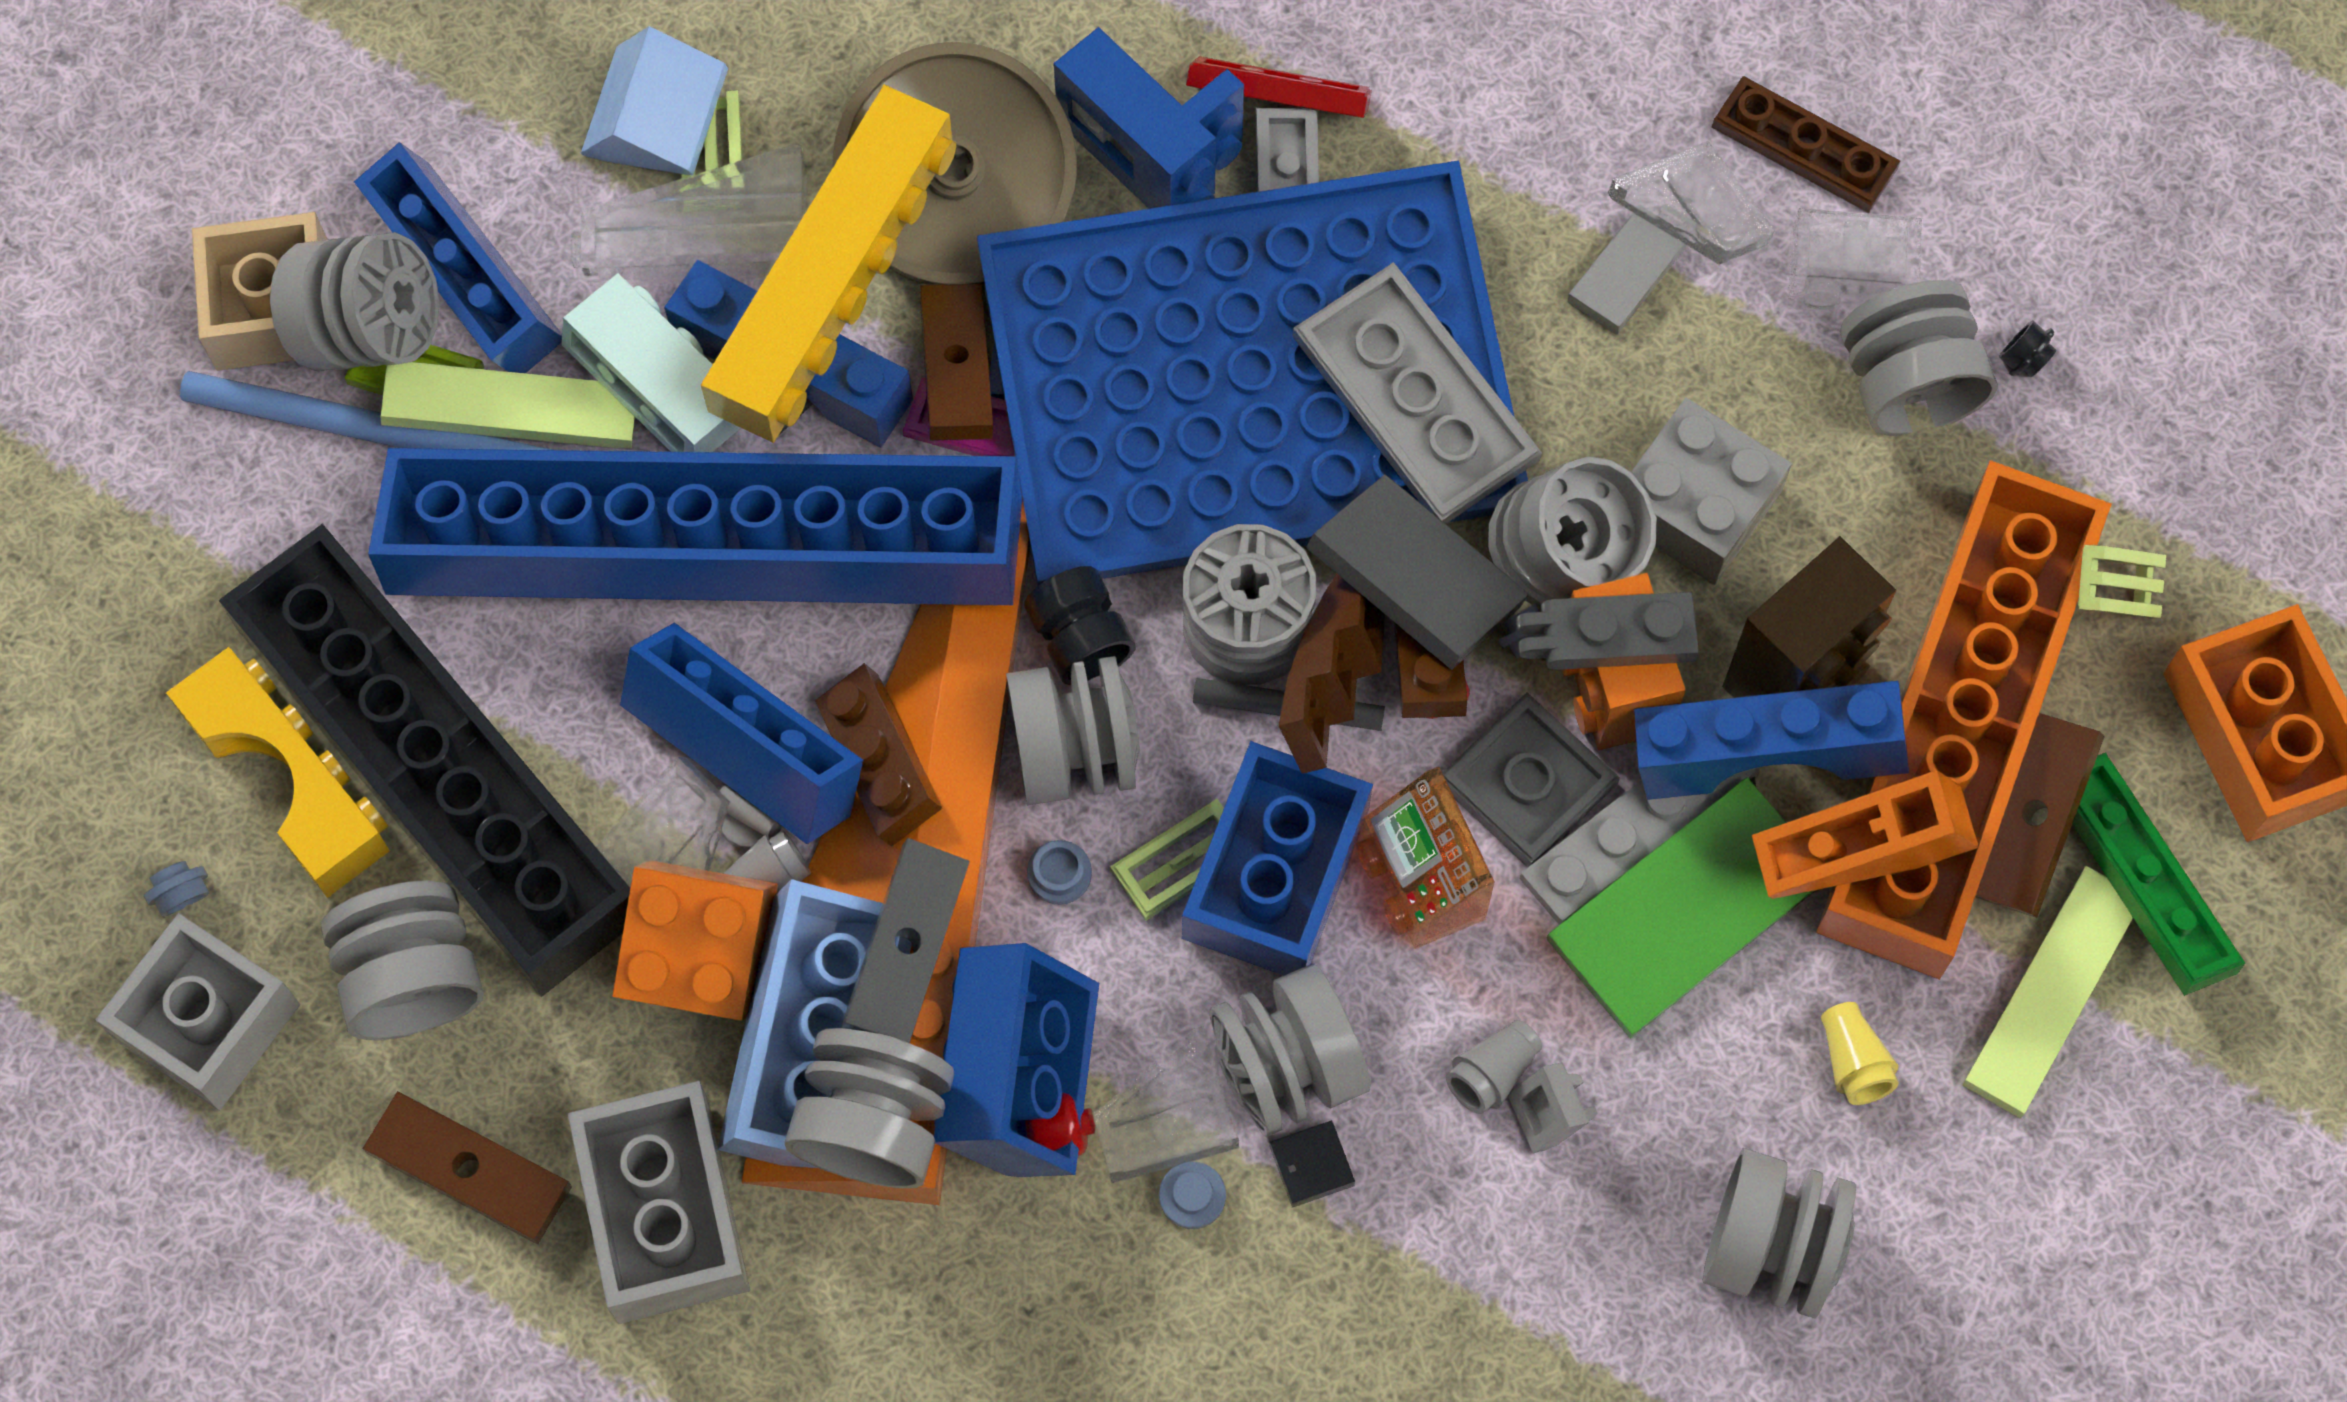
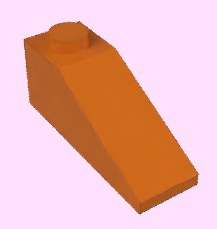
(1867, 837)

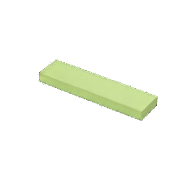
(504, 405)
(2050, 995)

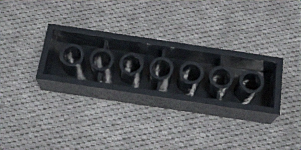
(431, 759)

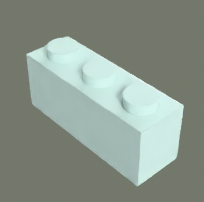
(646, 365)

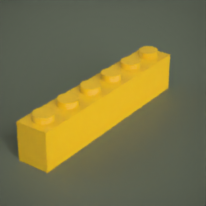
(829, 265)

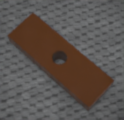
(1835, 160)
(956, 362)
(2051, 778)
(434, 1148)

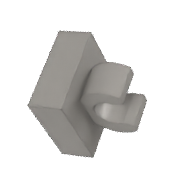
(1550, 1107)

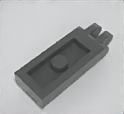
(1611, 631)

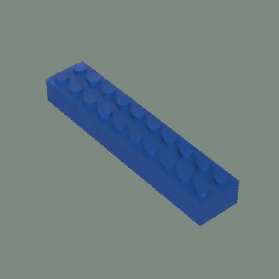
(698, 526)

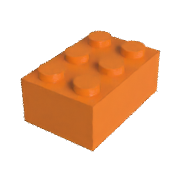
(2266, 720)

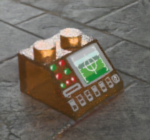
(1426, 861)

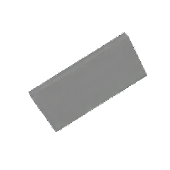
(1416, 394)

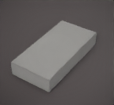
(1625, 273)

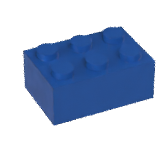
(1276, 861)
(1015, 1046)

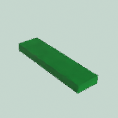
(2153, 883)

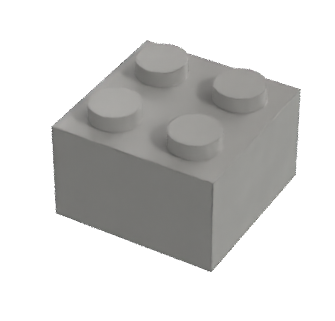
(1708, 488)
(198, 1011)

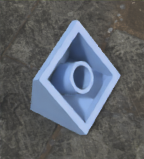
(655, 104)

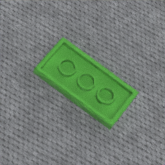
(1676, 913)

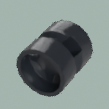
(1076, 618)

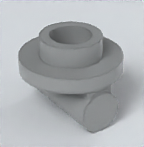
(745, 822)

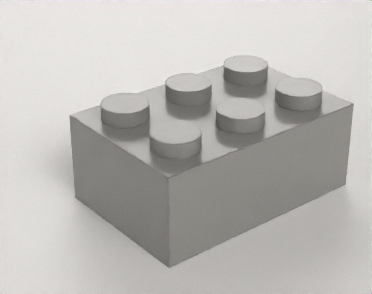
(658, 1202)

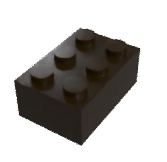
(1813, 628)

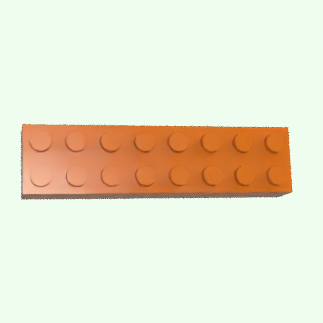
(1975, 701)

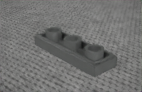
(917, 908)

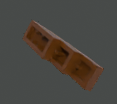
(1334, 652)

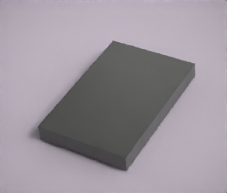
(1417, 571)

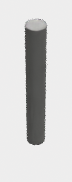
(1270, 702)

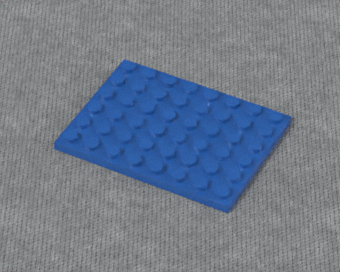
(1163, 368)

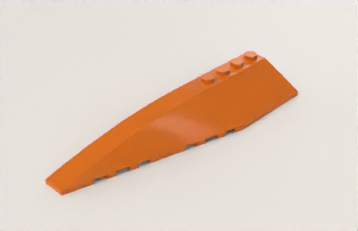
(955, 712)

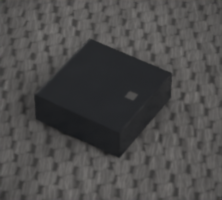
(1312, 1163)

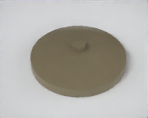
(1009, 161)

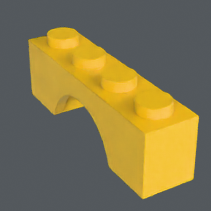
(324, 828)

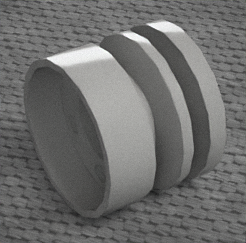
(355, 302)
(1915, 349)
(1573, 529)
(1243, 636)
(1072, 730)
(401, 960)
(1287, 1050)
(873, 1095)
(1780, 1233)

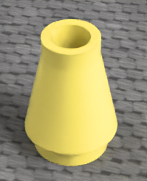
(1858, 1057)

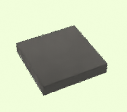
(1529, 780)

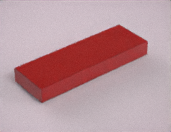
(1285, 87)

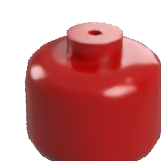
(1063, 1127)

